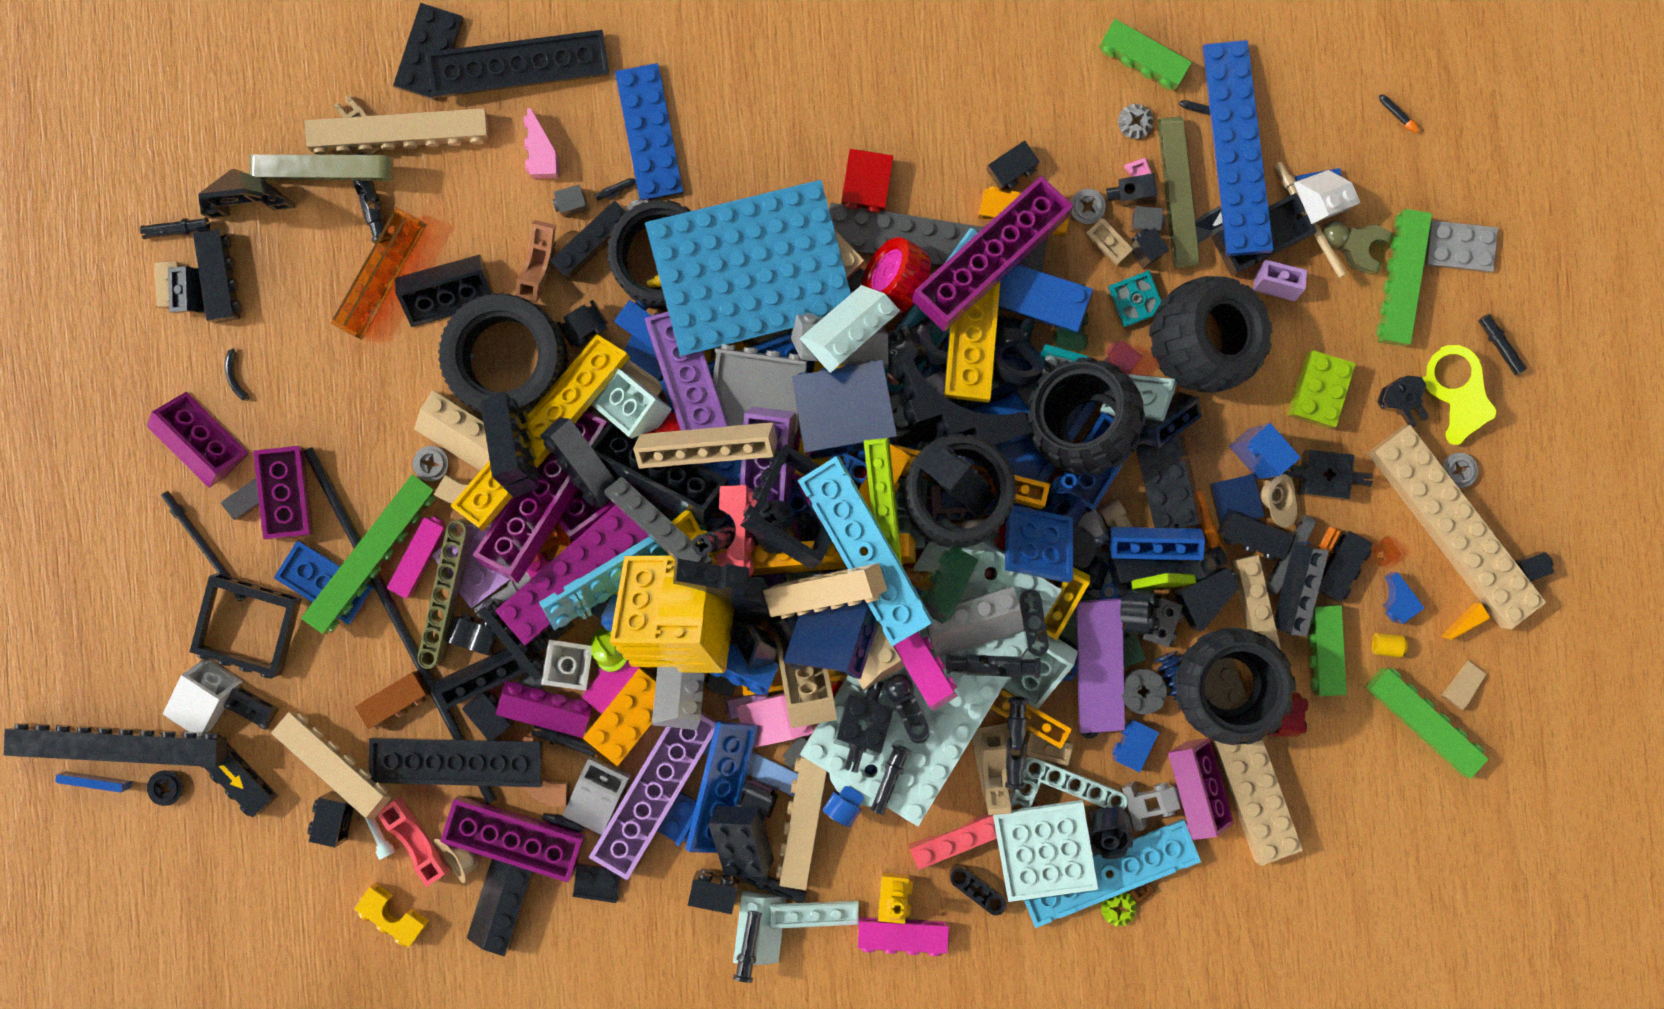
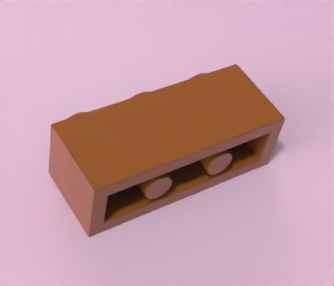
(393, 701)

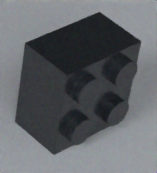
(331, 820)
(713, 891)

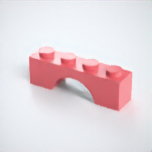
(733, 502)
(940, 847)
(425, 857)

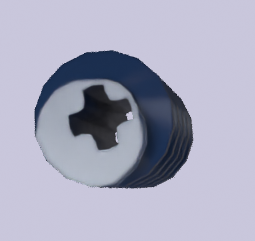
(1170, 664)

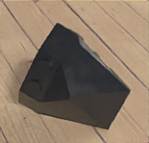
(239, 188)

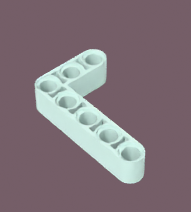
(1063, 784)

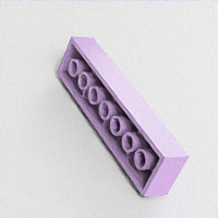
(651, 796)

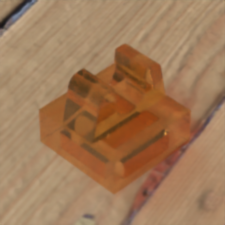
(1385, 551)

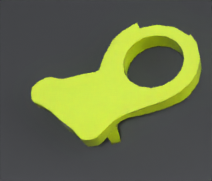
(1467, 403)

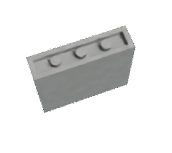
(755, 380)

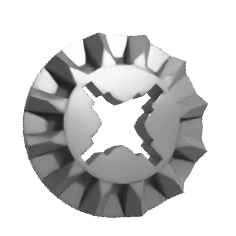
(1135, 131)
(1087, 196)
(425, 454)
(1468, 474)

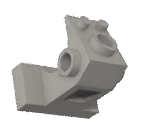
(1167, 797)

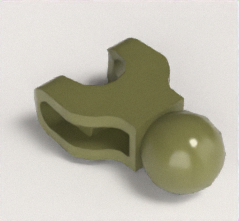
(1356, 244)

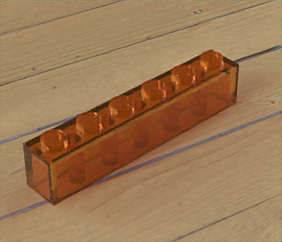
(378, 273)

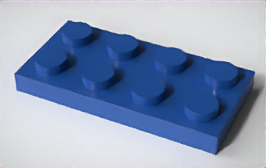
(309, 572)

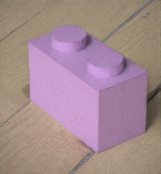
(1280, 280)

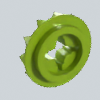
(1125, 916)

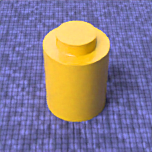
(1389, 645)

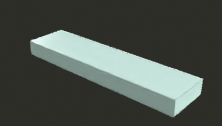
(814, 914)

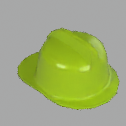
(604, 653)

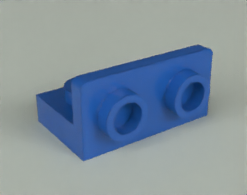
(678, 819)

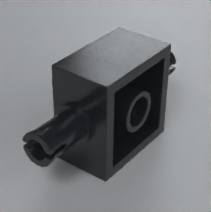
(1340, 472)
(849, 729)

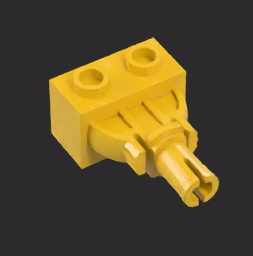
(893, 898)

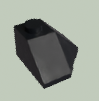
(753, 645)

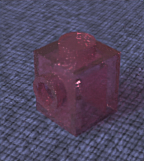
(1122, 356)

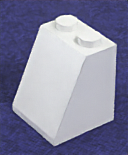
(201, 696)

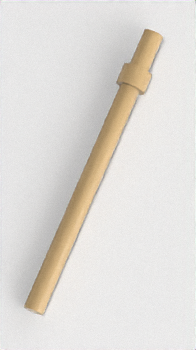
(1288, 184)

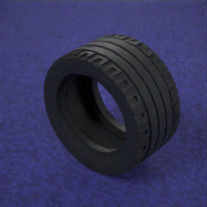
(479, 315)

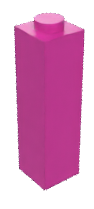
(417, 557)

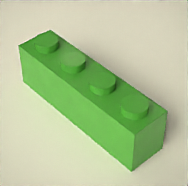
(1144, 55)
(1327, 651)

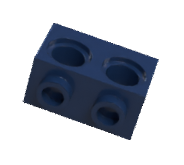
(1064, 505)

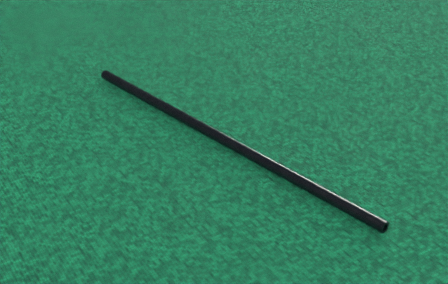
(388, 604)

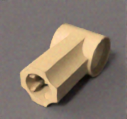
(1114, 515)

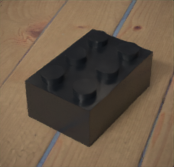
(741, 841)

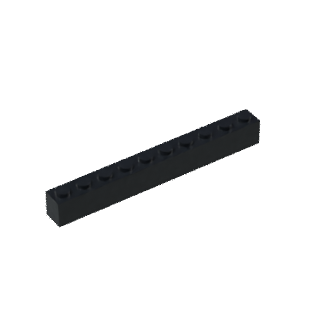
(115, 746)

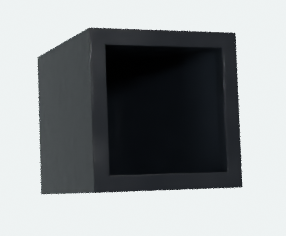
(1206, 597)

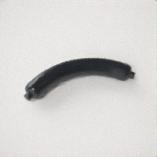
(230, 375)

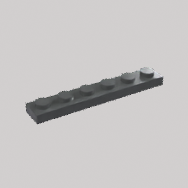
(653, 521)

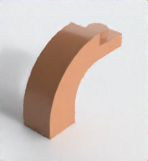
(538, 264)
(552, 792)

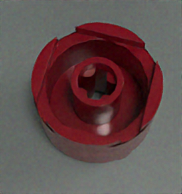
(1294, 724)

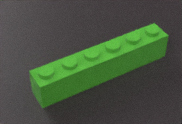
(1404, 277)
(1426, 722)

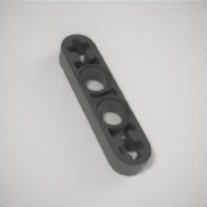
(1301, 534)

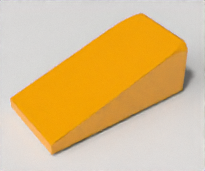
(1469, 619)

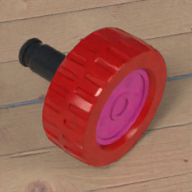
(897, 271)

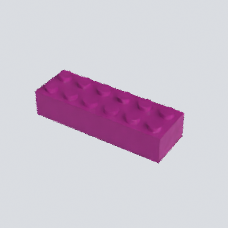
(512, 838)

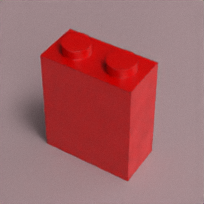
(866, 180)

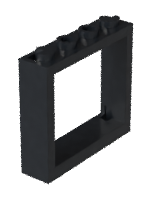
(769, 532)
(290, 602)

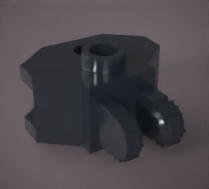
(1407, 398)

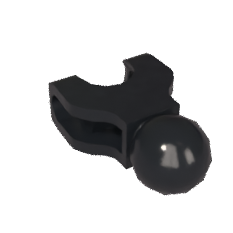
(900, 690)

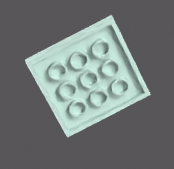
(1045, 851)

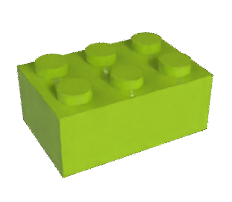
(1321, 389)

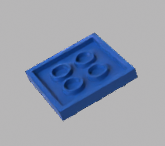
(1039, 544)

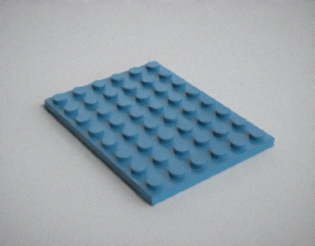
(748, 266)

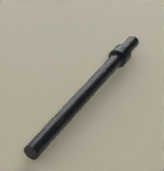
(178, 511)

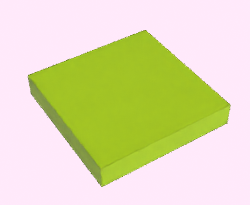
(1164, 581)

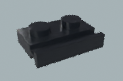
(596, 883)

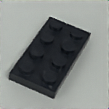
(431, 31)
(525, 654)

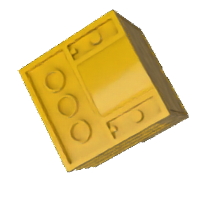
(669, 622)

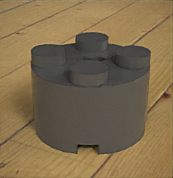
(1153, 697)

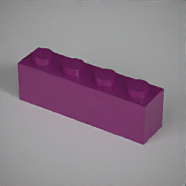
(544, 709)

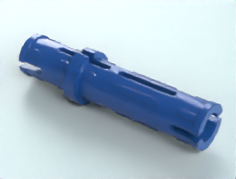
(1065, 485)

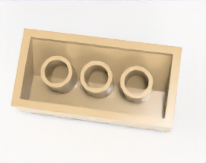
(453, 429)
(881, 661)

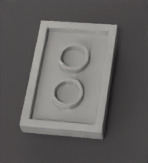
(1461, 246)

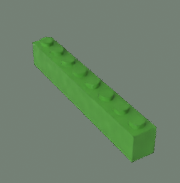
(368, 555)

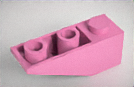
(543, 158)

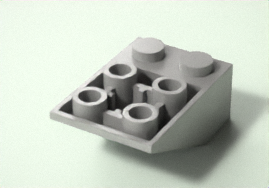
(596, 794)

